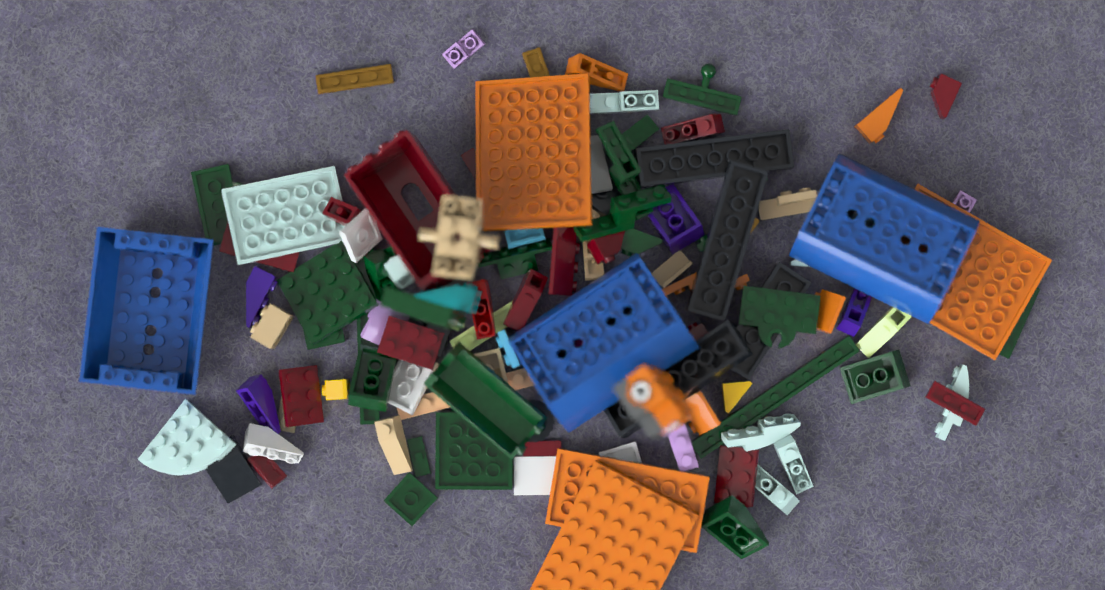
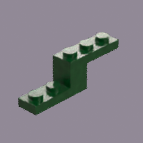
(625, 165)
(623, 212)

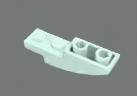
(624, 102)
(961, 386)
(768, 432)

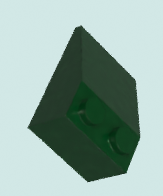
(875, 376)
(371, 379)
(734, 527)

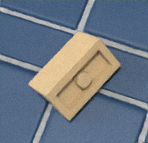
(671, 269)

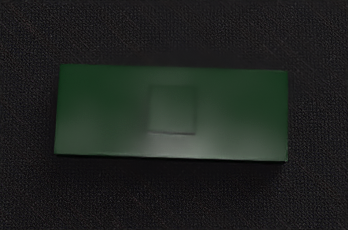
(418, 456)

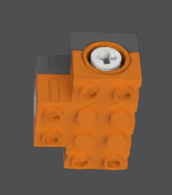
(653, 401)

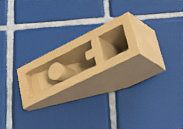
(394, 444)

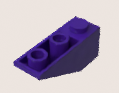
(257, 289)

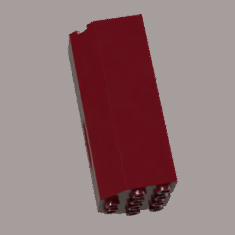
(380, 186)

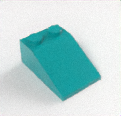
(458, 297)

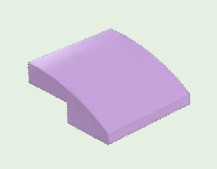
(377, 321)

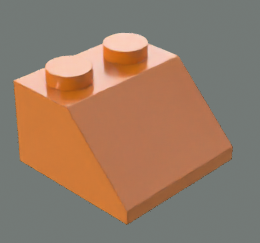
(829, 310)
(701, 413)

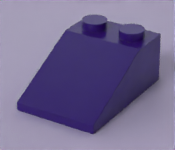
(676, 222)

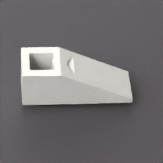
(267, 443)

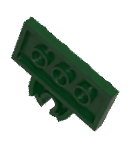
(210, 200)
(778, 313)

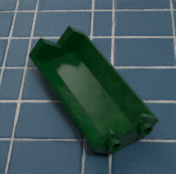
(485, 401)

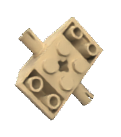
(459, 257)

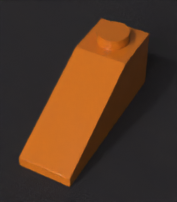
(599, 73)
(878, 120)

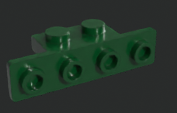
(516, 260)

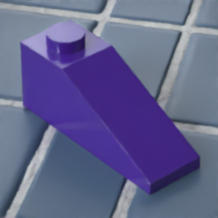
(854, 312)
(260, 401)

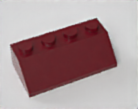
(563, 261)

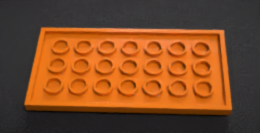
(680, 486)

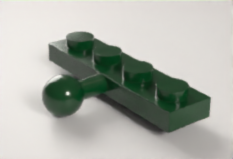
(702, 95)

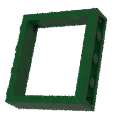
(423, 309)

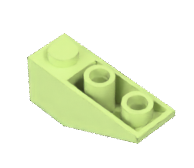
(882, 331)

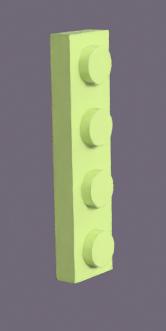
(468, 337)

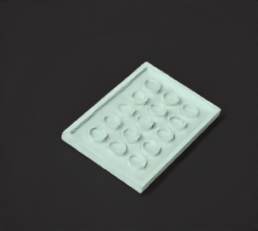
(282, 215)

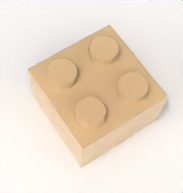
(271, 326)

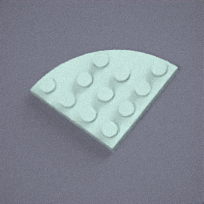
(186, 443)

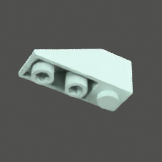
(398, 272)
(793, 464)
(775, 491)

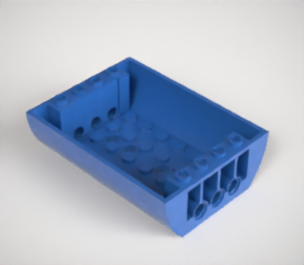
(874, 257)
(123, 309)
(584, 379)

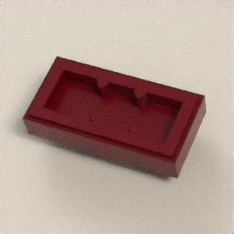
(268, 470)

